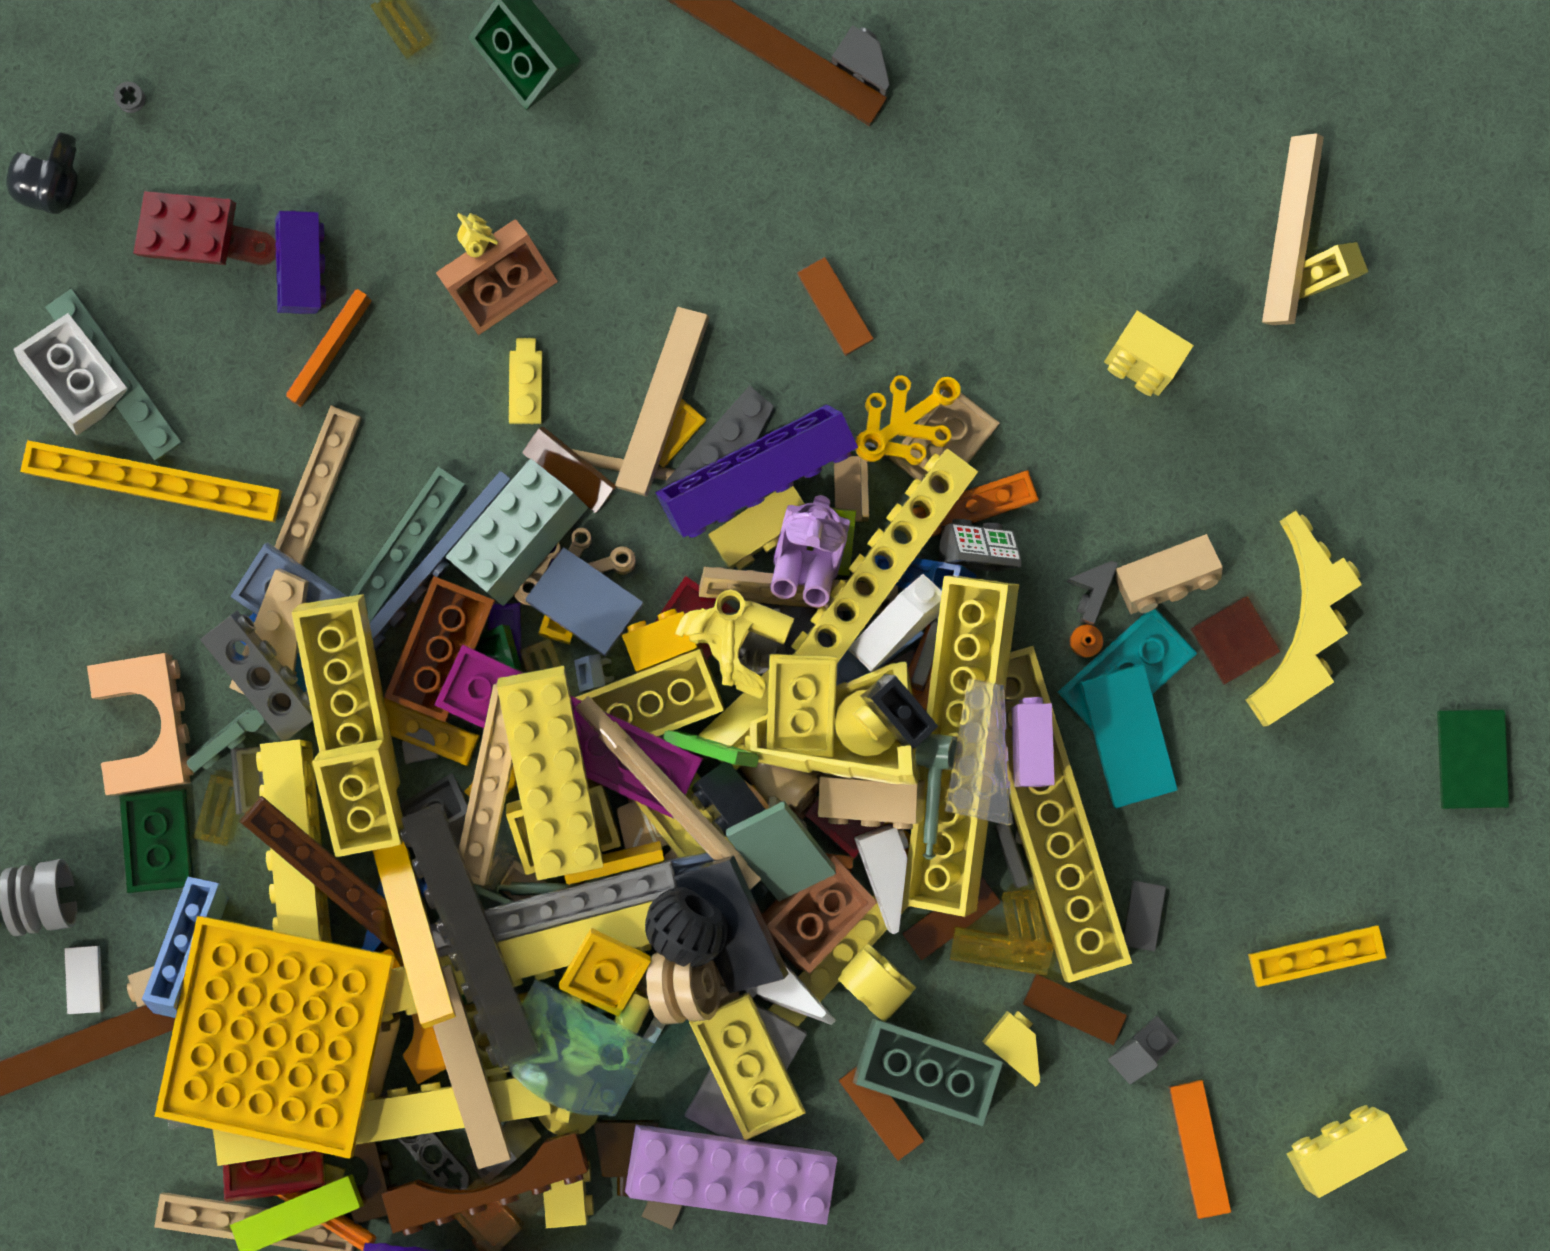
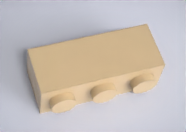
(1169, 575)
(870, 801)

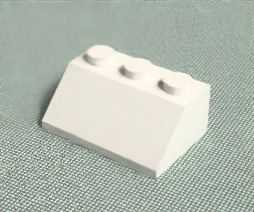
(71, 373)

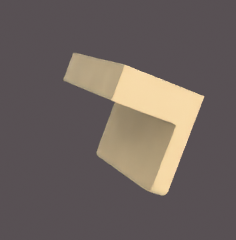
(852, 486)

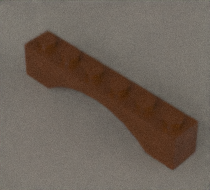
(421, 1202)

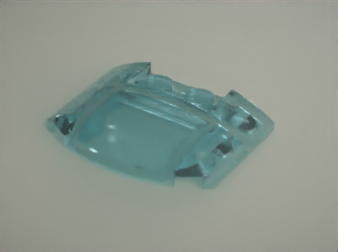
(585, 1055)

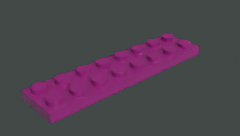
(469, 694)

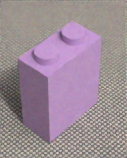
(1032, 743)

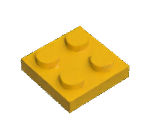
(604, 972)

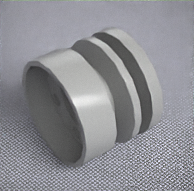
(33, 898)

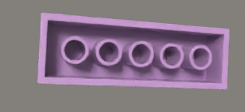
(730, 1174)

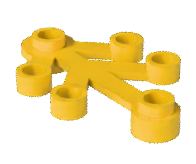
(903, 423)

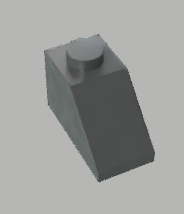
(863, 59)

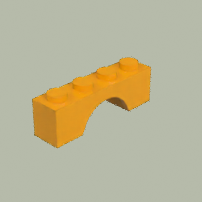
(423, 1053)

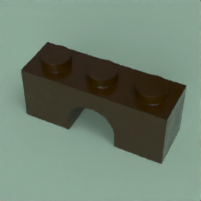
(377, 1181)

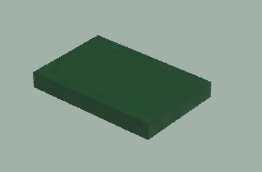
(1472, 759)
(156, 840)

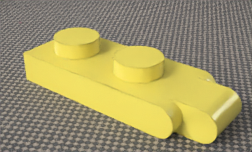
(525, 383)

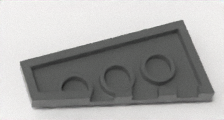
(734, 430)

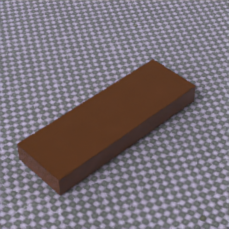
(569, 469)
(939, 927)
(1074, 1009)

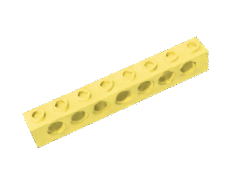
(955, 476)

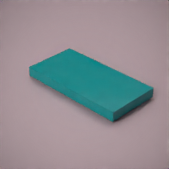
(1147, 642)
(1128, 736)

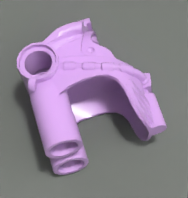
(805, 526)

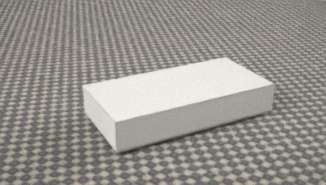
(83, 980)

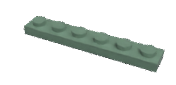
(135, 403)
(408, 540)

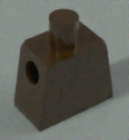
(615, 1146)

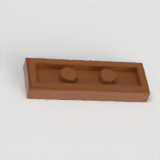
(835, 306)
(884, 1117)

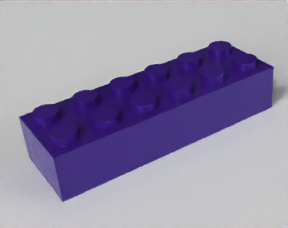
(756, 471)

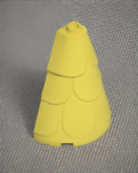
(892, 766)

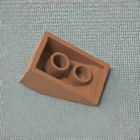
(818, 917)

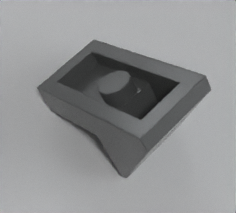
(1097, 582)
(1143, 1050)

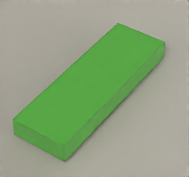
(711, 748)

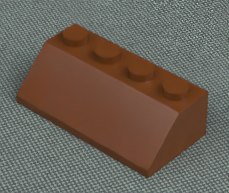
(444, 623)

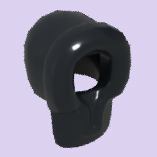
(44, 183)

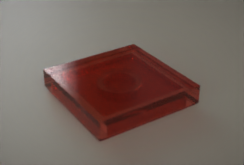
(1235, 640)

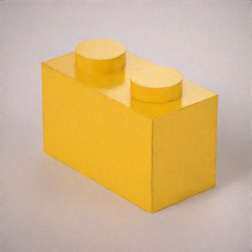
(657, 642)

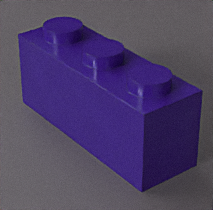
(299, 262)

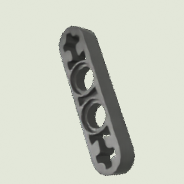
(417, 1146)

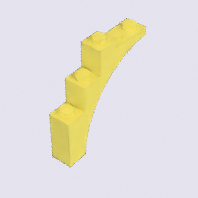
(1322, 584)

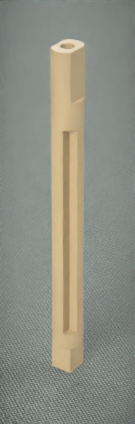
(662, 788)

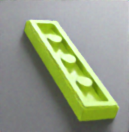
(297, 1215)

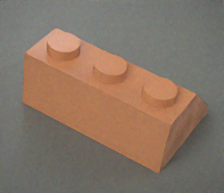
(499, 279)

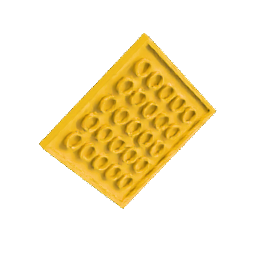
(274, 1036)

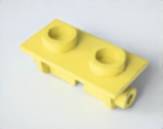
(474, 234)

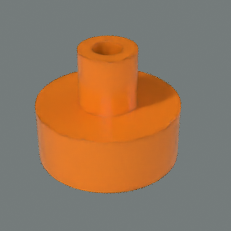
(1080, 646)

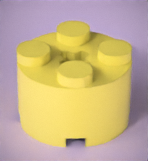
(876, 982)

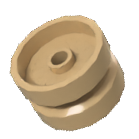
(681, 991)

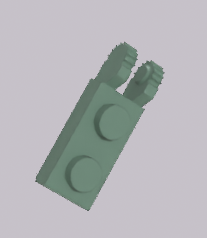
(229, 736)

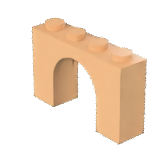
(167, 760)

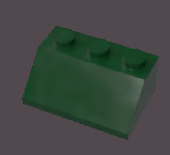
(523, 49)

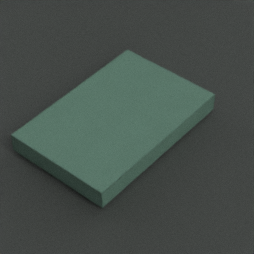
(781, 851)

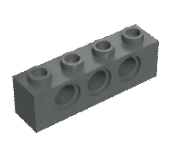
(242, 670)

